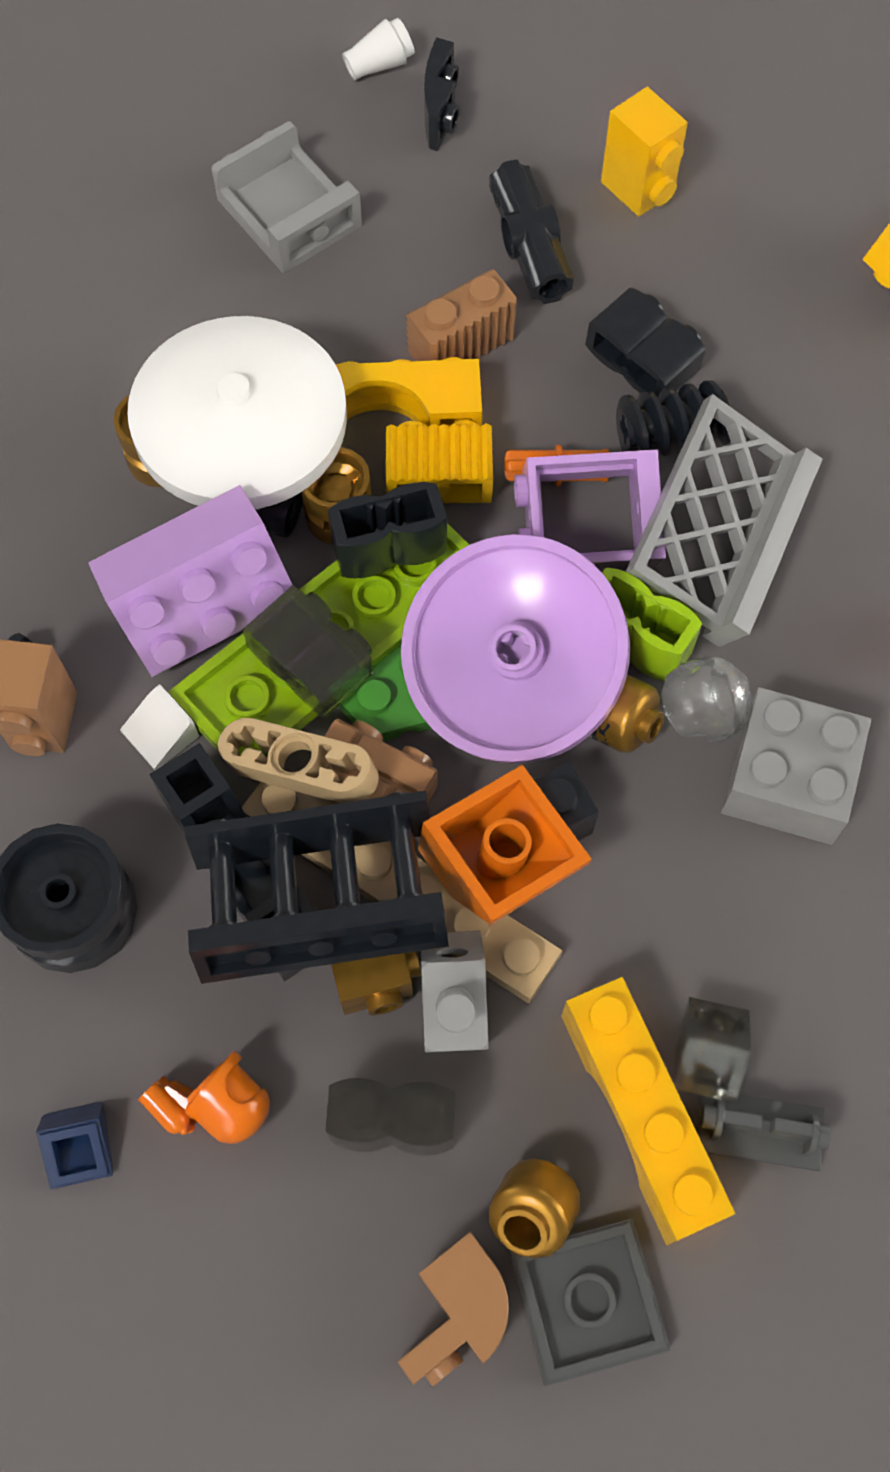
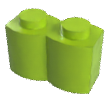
(658, 627)

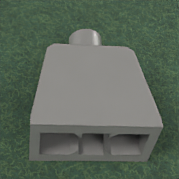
(455, 995)

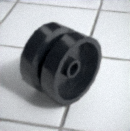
(65, 898)

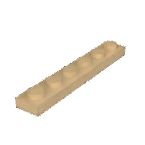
(512, 952)

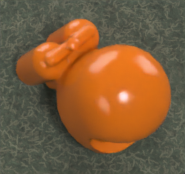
(224, 1104)

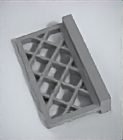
(765, 533)

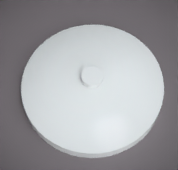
(238, 408)

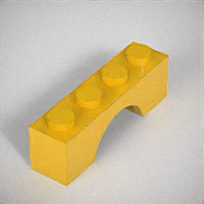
(421, 390)
(659, 1133)

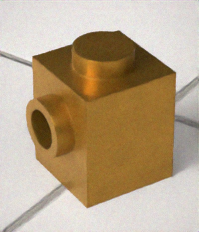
(376, 982)

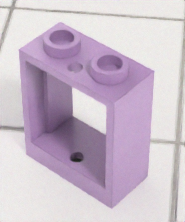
(644, 489)

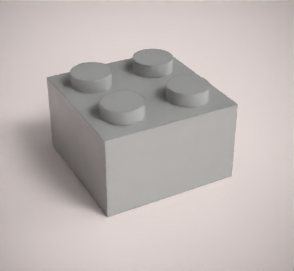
(797, 766)

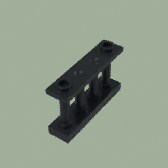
(322, 936)

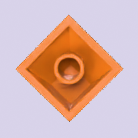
(501, 846)

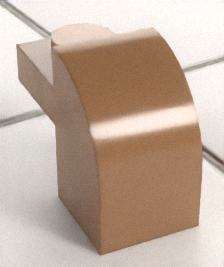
(477, 1308)

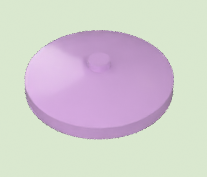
(515, 649)

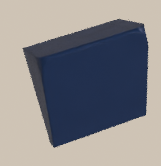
(75, 1145)

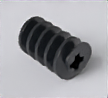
(665, 417)

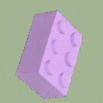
(192, 580)

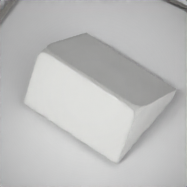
(159, 728)

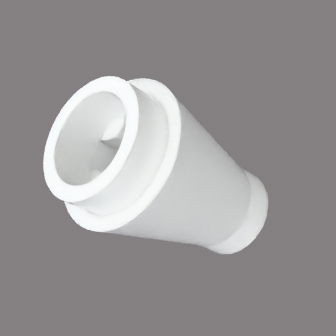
(379, 50)

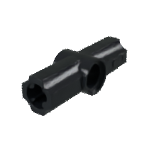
(531, 232)

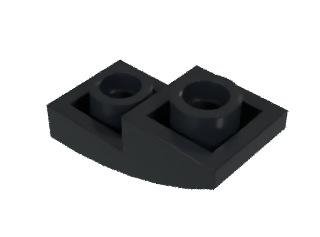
(439, 93)

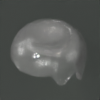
(707, 699)

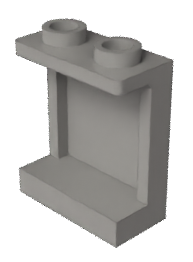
(285, 198)

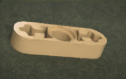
(311, 780)

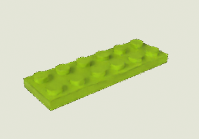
(241, 686)

